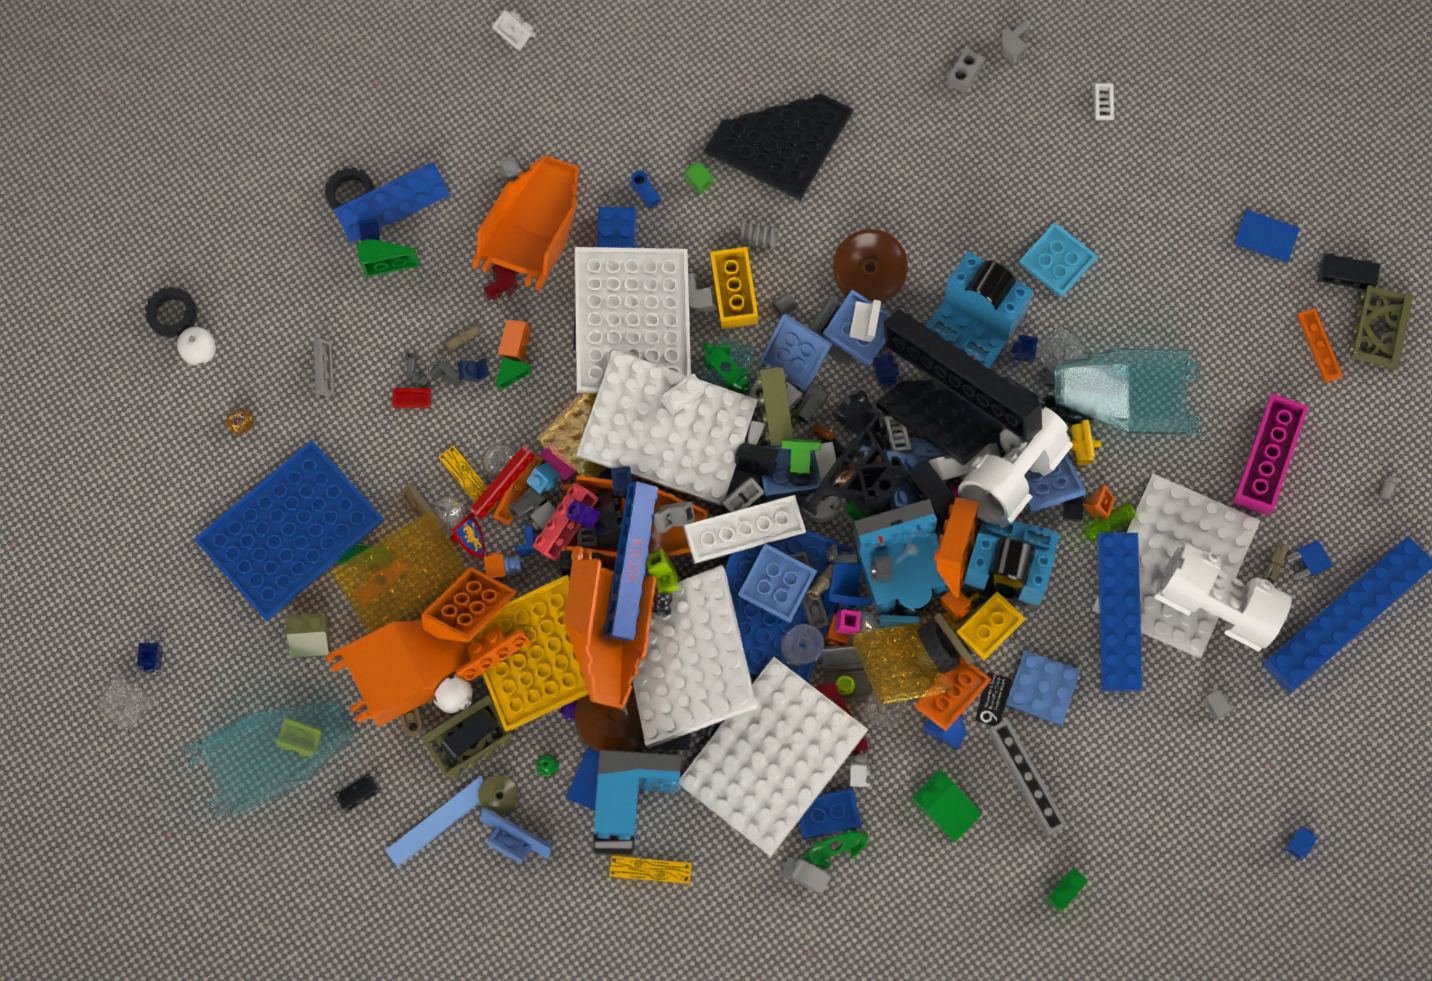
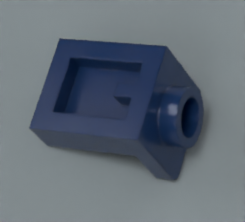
(473, 370)
(621, 478)

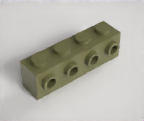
(776, 405)

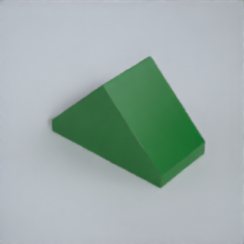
(511, 372)

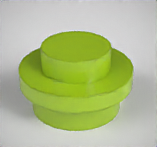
(845, 685)

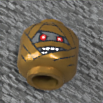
(239, 421)

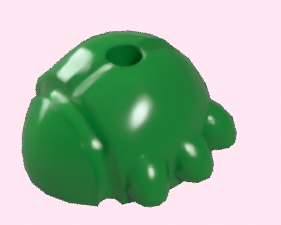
(551, 768)

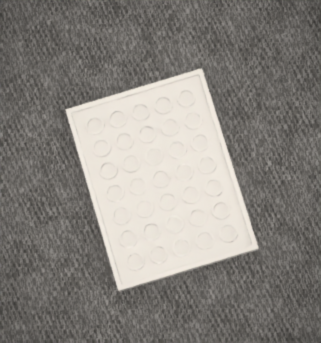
(630, 305)
(680, 451)
(1165, 520)
(693, 662)
(773, 759)

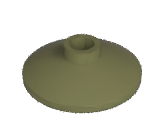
(488, 791)

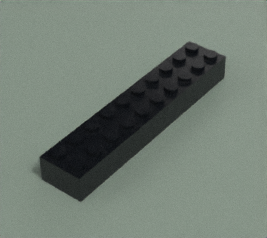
(963, 375)

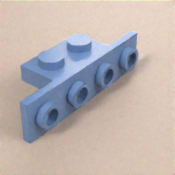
(512, 839)

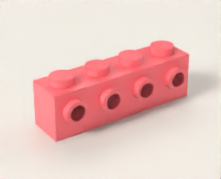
(561, 529)

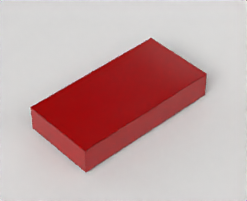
(411, 398)

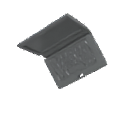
(821, 322)
(845, 661)

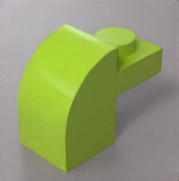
(663, 569)

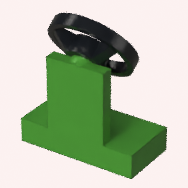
(800, 458)

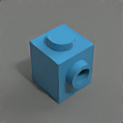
(543, 478)

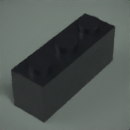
(1348, 271)
(931, 487)
(608, 523)

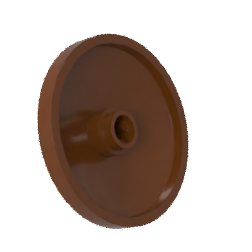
(870, 265)
(609, 727)

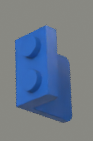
(845, 586)

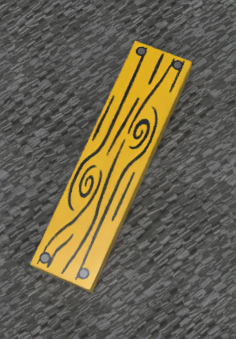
(464, 474)
(650, 870)

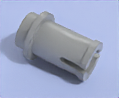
(1388, 488)

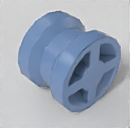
(512, 565)

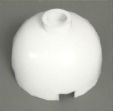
(196, 345)
(454, 695)

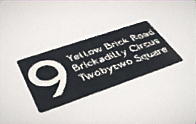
(993, 700)

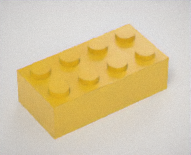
(734, 288)

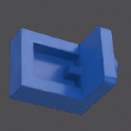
(530, 536)

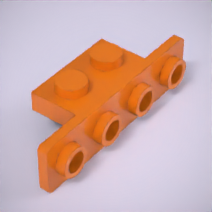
(490, 651)

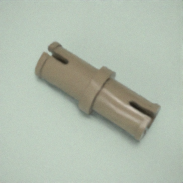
(462, 337)
(1276, 562)
(822, 583)

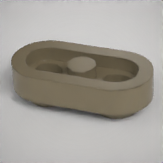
(410, 718)

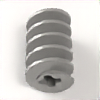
(759, 235)

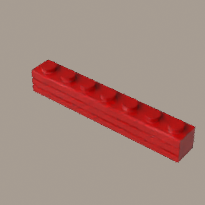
(502, 482)

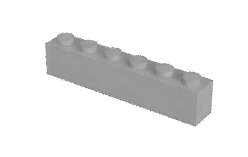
(1027, 778)

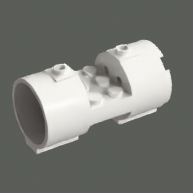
(1001, 482)
(1251, 610)

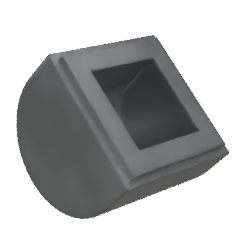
(785, 304)
(586, 537)

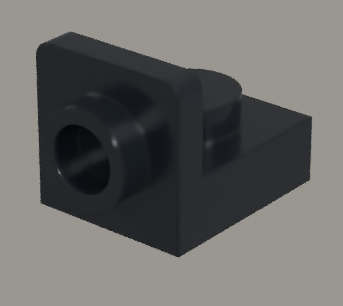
(1074, 509)

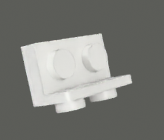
(513, 29)

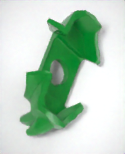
(736, 378)
(821, 850)

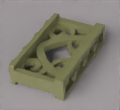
(1402, 313)
(440, 734)

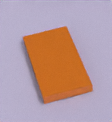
(946, 707)

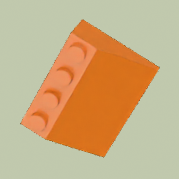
(957, 543)
(466, 606)

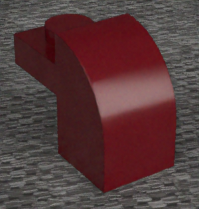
(505, 282)

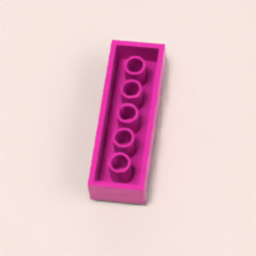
(1270, 454)

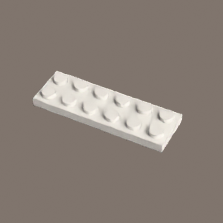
(744, 529)

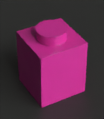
(847, 622)

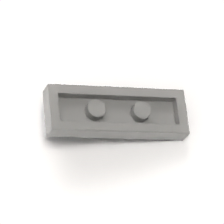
(323, 368)

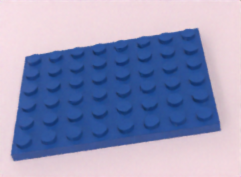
(289, 530)
(761, 630)

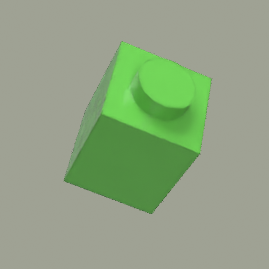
(699, 177)

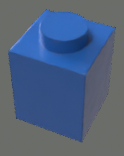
(1301, 843)

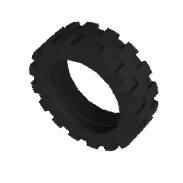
(343, 176)
(163, 296)
(938, 647)

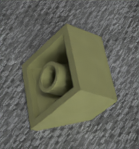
(308, 635)

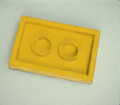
(990, 626)

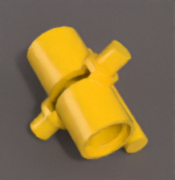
(1083, 443)

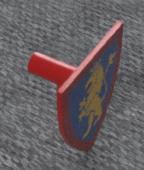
(469, 536)

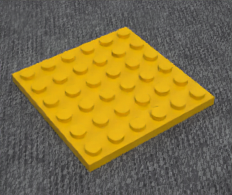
(542, 672)

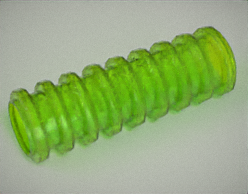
(1115, 519)

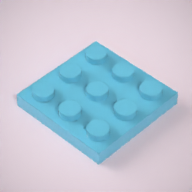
(1058, 260)

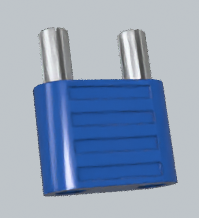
(1312, 558)

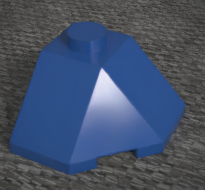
(952, 737)

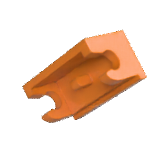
(514, 340)

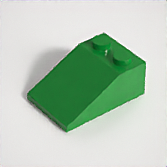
(383, 257)
(946, 806)

